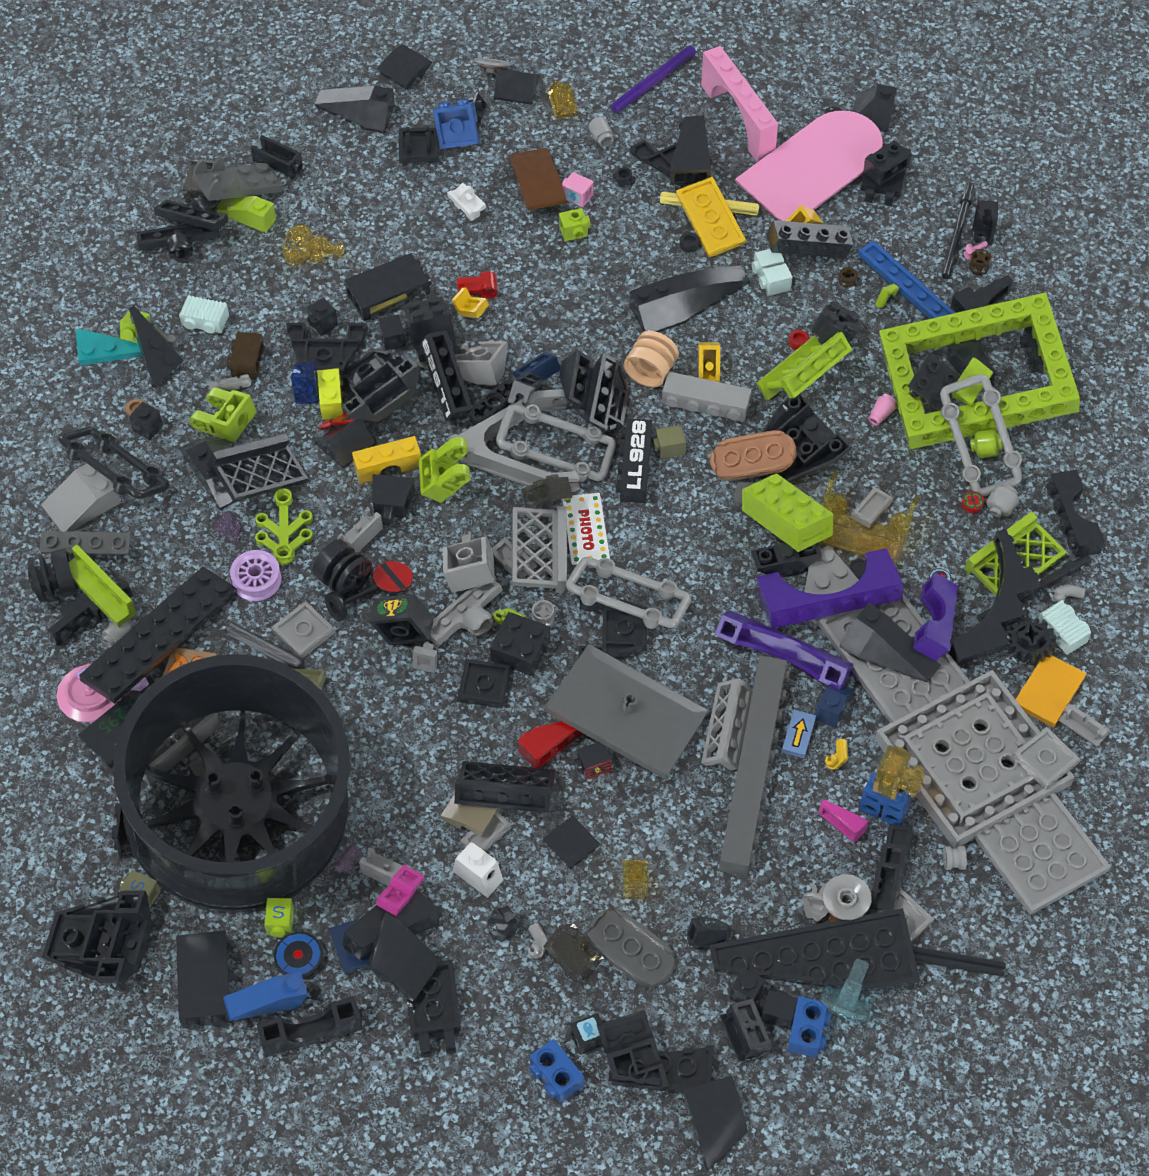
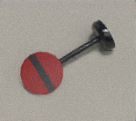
(388, 577)

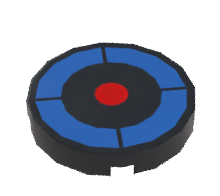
(298, 953)

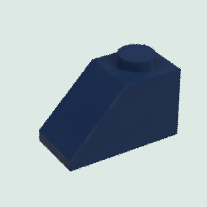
(833, 705)

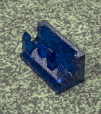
(305, 383)

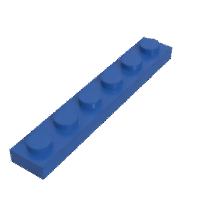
(908, 284)

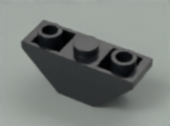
(785, 559)

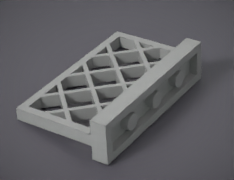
(558, 551)

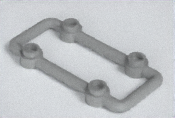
(991, 398)
(532, 414)
(651, 617)

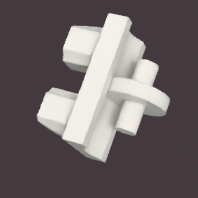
(467, 201)

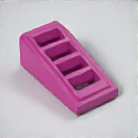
(843, 820)

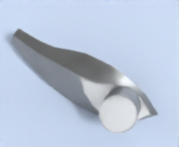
(169, 338)

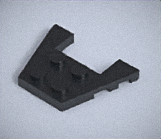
(659, 160)
(326, 352)
(622, 632)

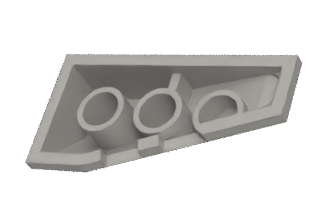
(481, 364)

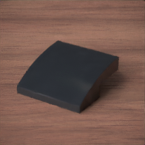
(404, 66)

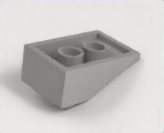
(80, 499)

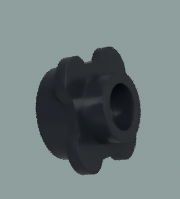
(623, 176)

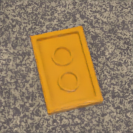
(1050, 690)

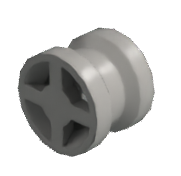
(954, 858)

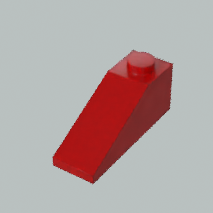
(546, 742)

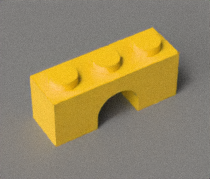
(374, 459)

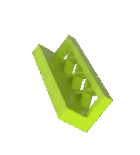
(100, 588)

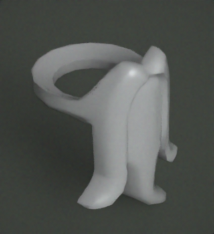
(813, 904)

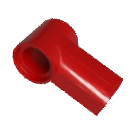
(483, 285)

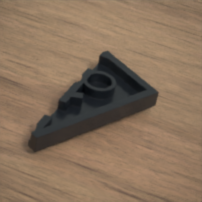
(157, 352)

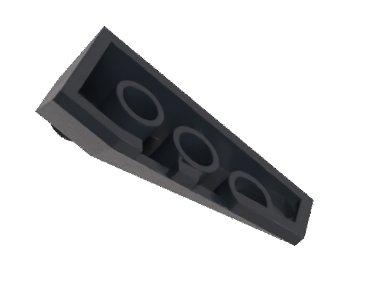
(364, 105)

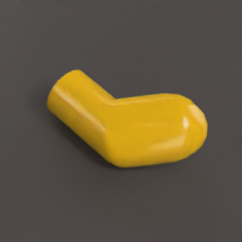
(840, 757)

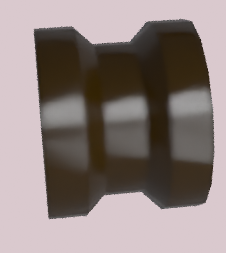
(980, 262)

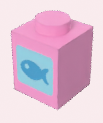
(578, 189)

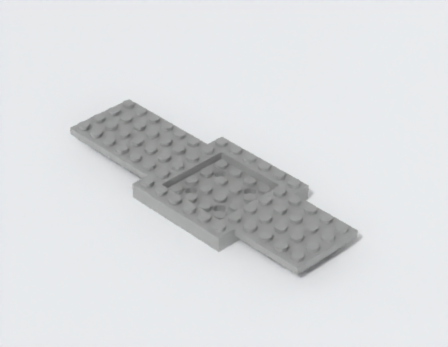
(1007, 812)

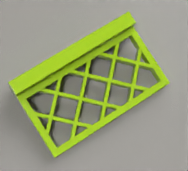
(1018, 531)

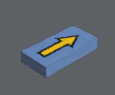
(798, 734)

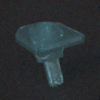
(846, 1001)

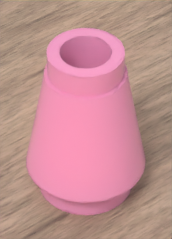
(882, 409)

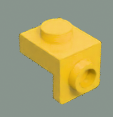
(469, 306)

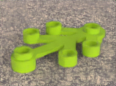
(284, 531)

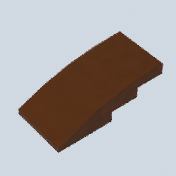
(537, 179)

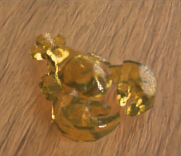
(310, 246)

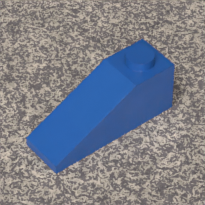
(267, 997)

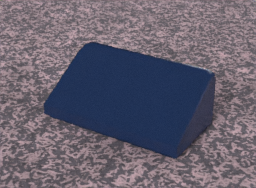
(543, 365)

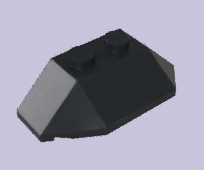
(606, 395)
(197, 455)

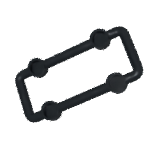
(105, 442)

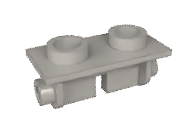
(1084, 725)

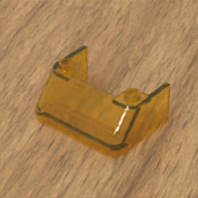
(858, 539)

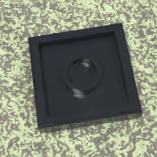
(484, 683)

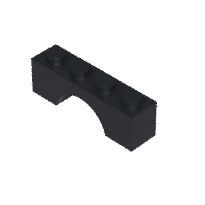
(1082, 535)
(287, 1034)

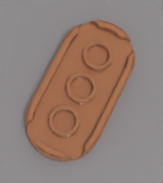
(753, 455)

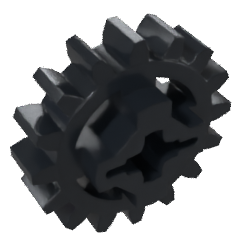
(1031, 640)

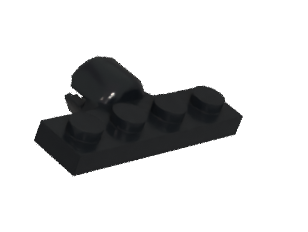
(196, 213)
(176, 238)

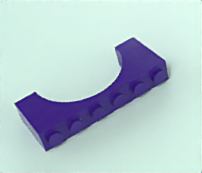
(790, 606)

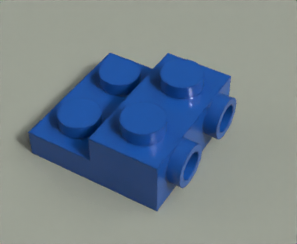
(456, 123)

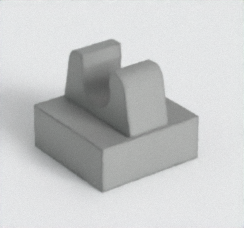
(425, 658)

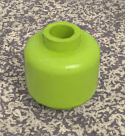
(986, 443)

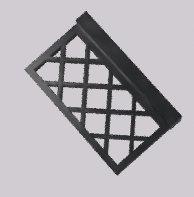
(248, 453)
(509, 795)

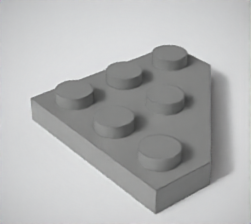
(828, 576)

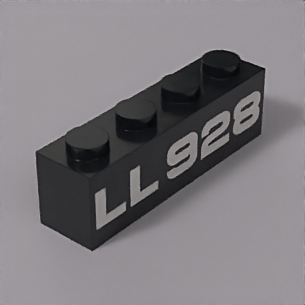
(446, 375)
(636, 460)

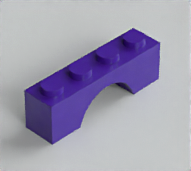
(940, 598)

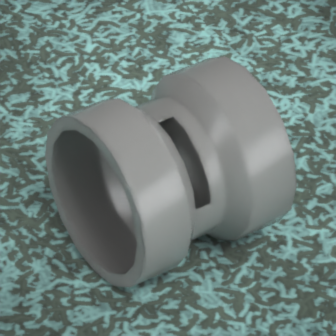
(543, 612)

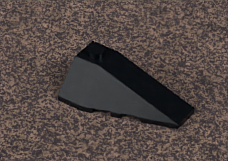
(882, 641)

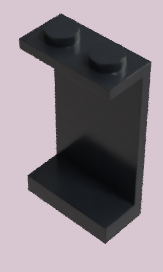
(386, 283)
(202, 979)

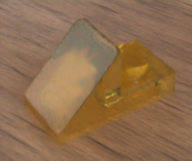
(635, 879)

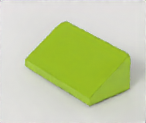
(969, 394)

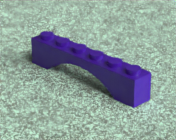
(816, 662)

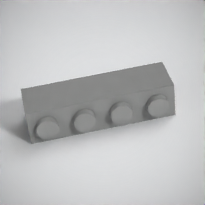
(706, 396)

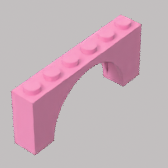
(722, 75)

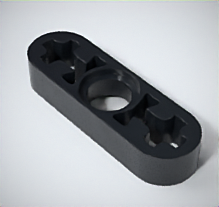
(496, 394)

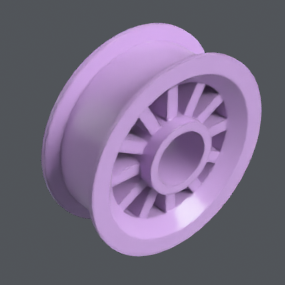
(255, 563)

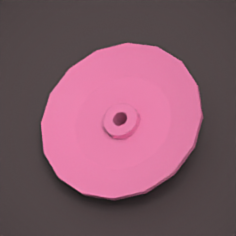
(80, 700)

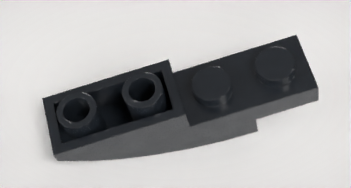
(78, 614)

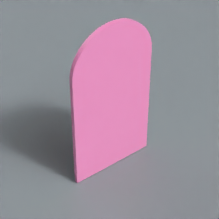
(812, 163)

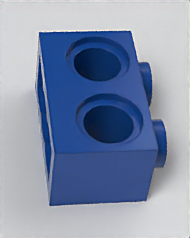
(805, 1026)
(561, 1068)

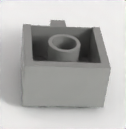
(468, 563)

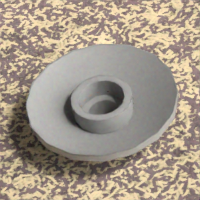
(492, 64)
(847, 887)

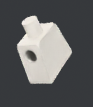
(475, 866)

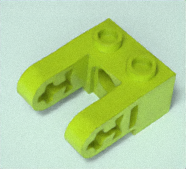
(231, 420)
(436, 470)

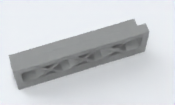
(732, 723)

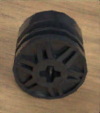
(342, 568)
(51, 576)

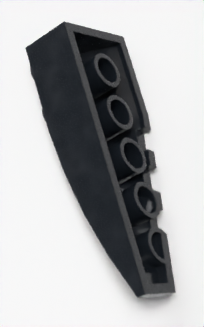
(682, 296)

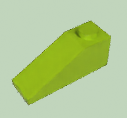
(249, 211)

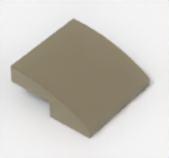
(471, 817)

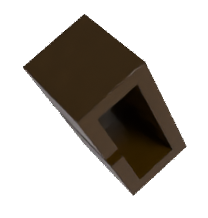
(246, 352)

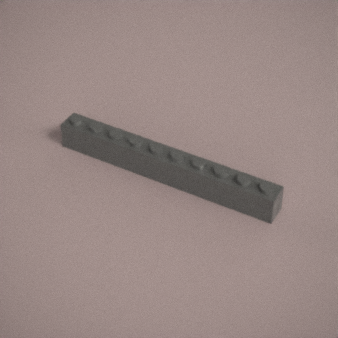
(753, 766)

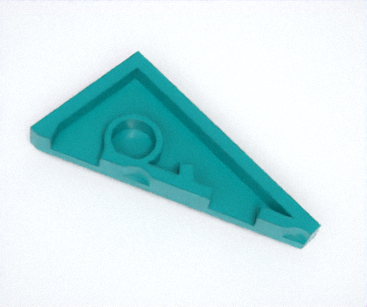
(100, 348)

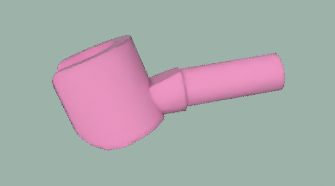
(969, 249)

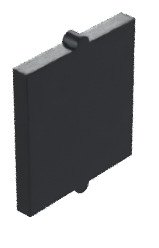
(571, 842)

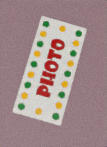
(586, 527)

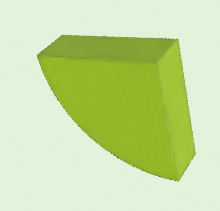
(885, 293)

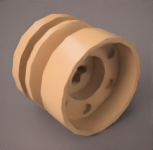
(651, 359)

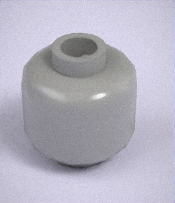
(1002, 501)

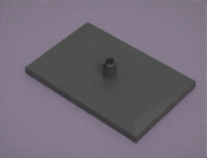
(626, 711)

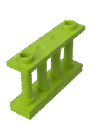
(804, 366)

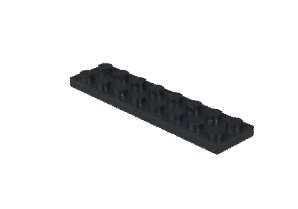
(158, 635)

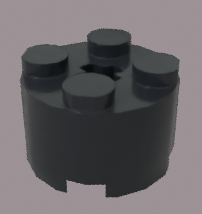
(836, 319)

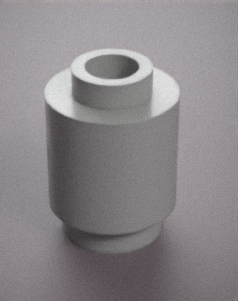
(601, 131)
(113, 633)

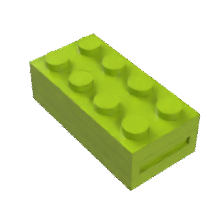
(787, 512)

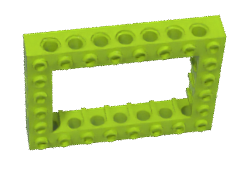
(1016, 409)

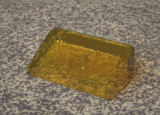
(562, 100)

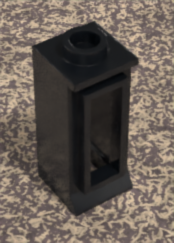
(278, 156)

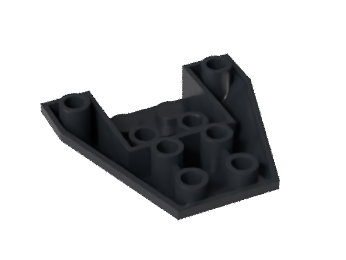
(813, 439)

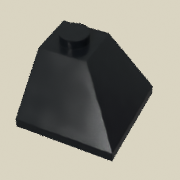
(876, 105)

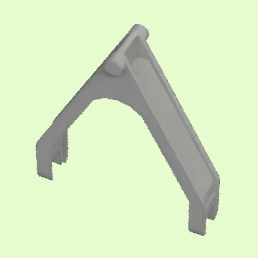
(486, 460)

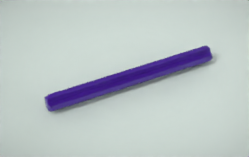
(653, 79)

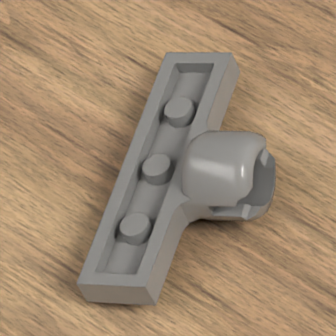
(466, 613)

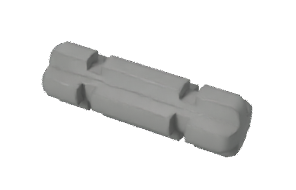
(231, 383)

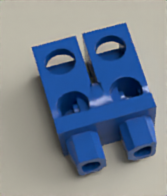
(897, 808)

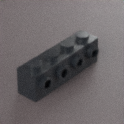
(809, 239)

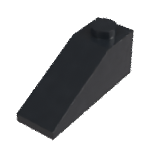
(576, 378)

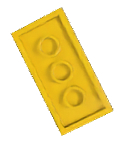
(710, 217)

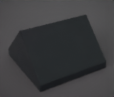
(515, 86)
(345, 439)

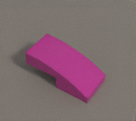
(400, 890)

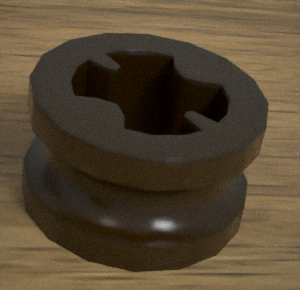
(847, 271)

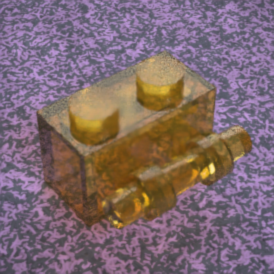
(895, 774)

